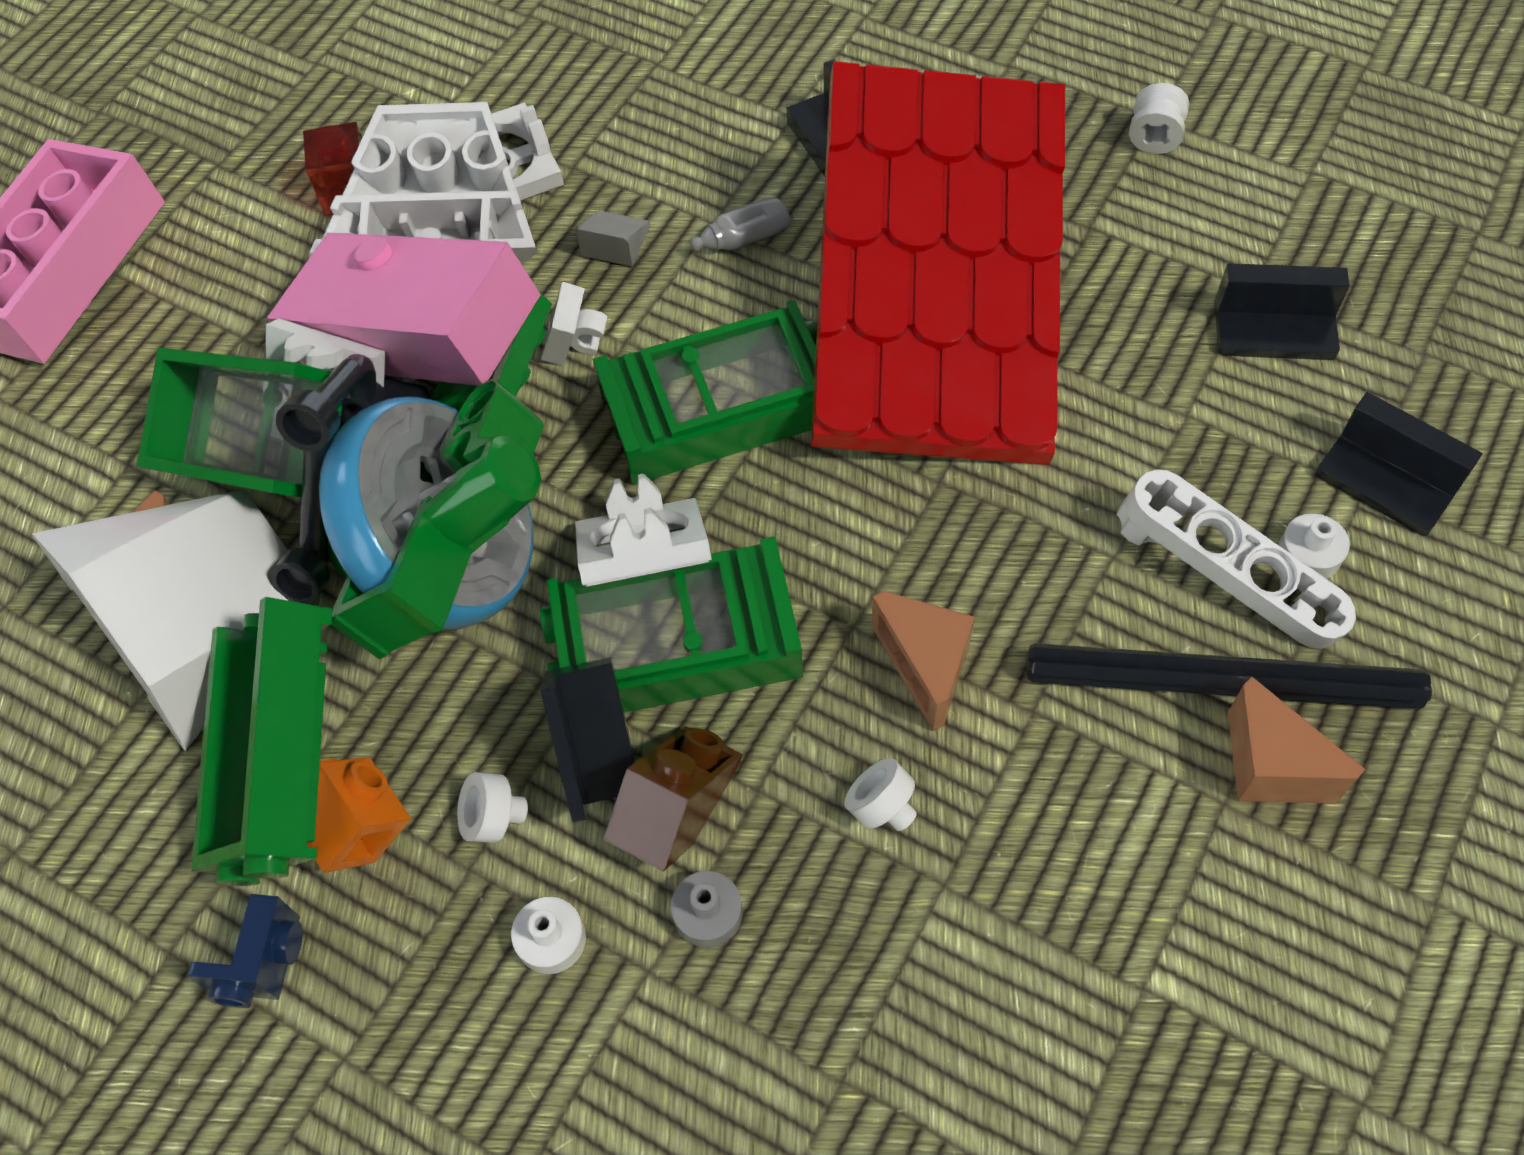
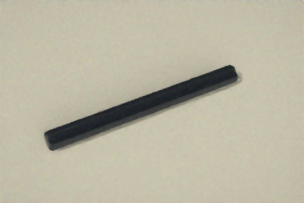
(1227, 675)

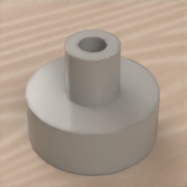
(707, 923)

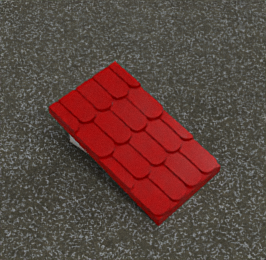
(940, 265)

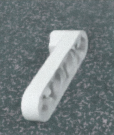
(1152, 516)

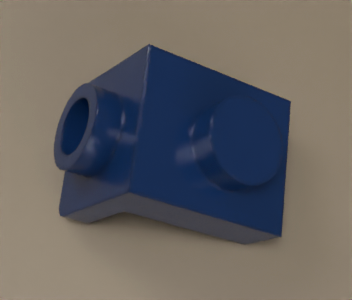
(264, 949)

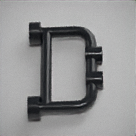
(309, 424)

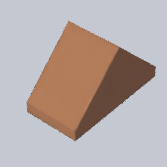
(925, 647)
(1282, 754)

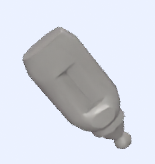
(744, 226)

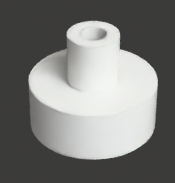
(1317, 542)
(882, 796)
(488, 808)
(548, 935)

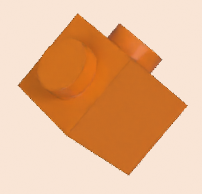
(354, 814)

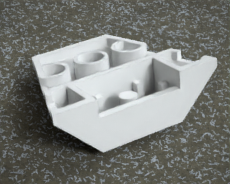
(432, 177)
(164, 584)

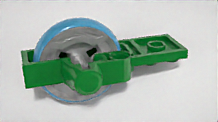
(434, 504)

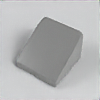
(612, 237)

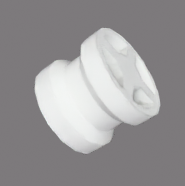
(1159, 118)

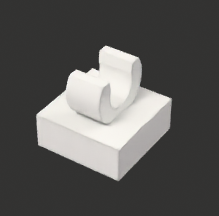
(572, 326)

